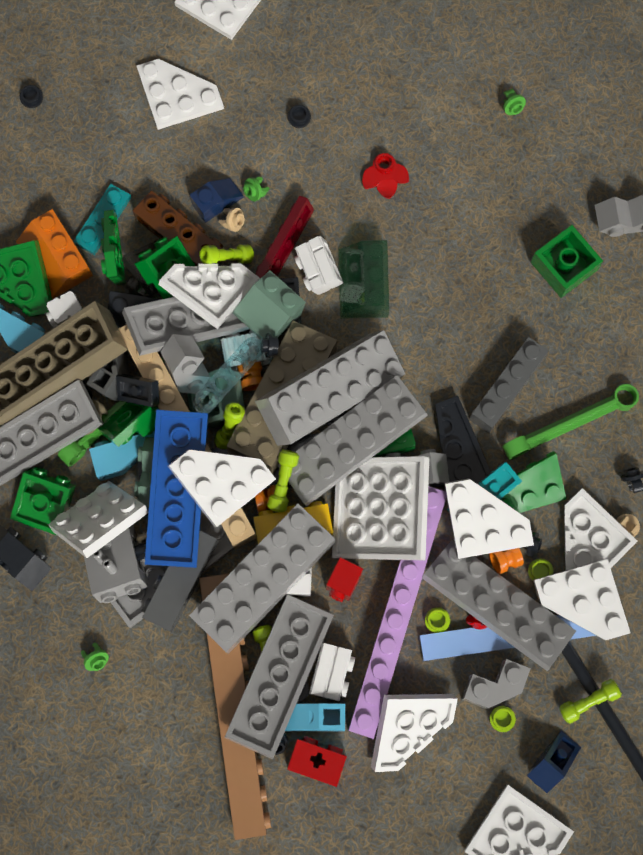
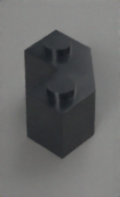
(20, 561)

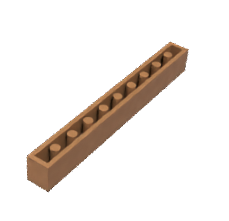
(240, 763)

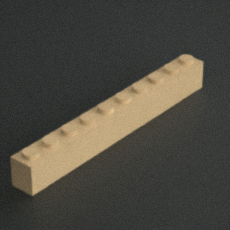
(152, 367)

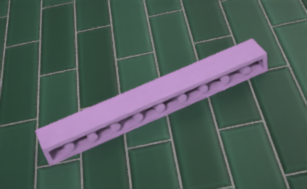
(393, 628)

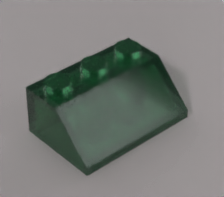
(364, 279)

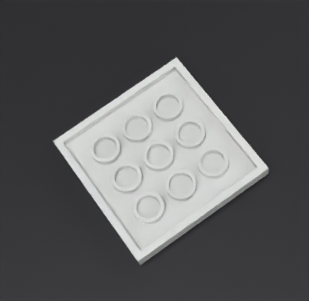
(383, 510)

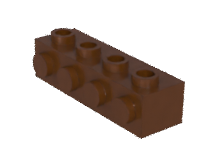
(164, 221)

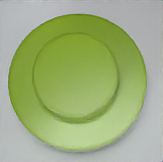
(539, 568)
(437, 620)
(502, 719)

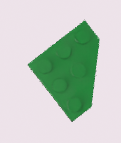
(112, 250)
(24, 278)

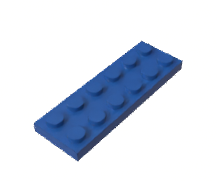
(173, 513)

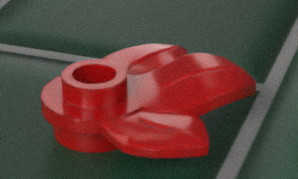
(385, 178)

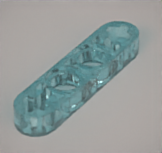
(228, 374)

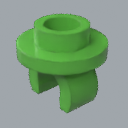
(514, 103)
(253, 189)
(95, 660)

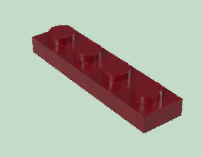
(287, 237)

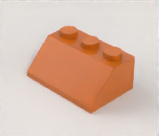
(60, 256)

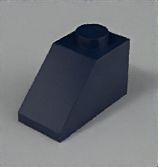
(215, 197)
(554, 762)

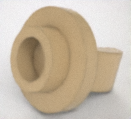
(234, 220)
(630, 523)

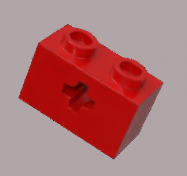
(343, 580)
(327, 773)

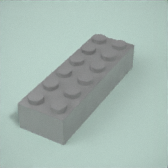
(329, 388)
(262, 578)

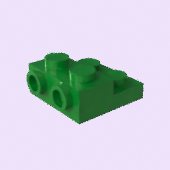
(157, 262)
(128, 420)
(41, 498)

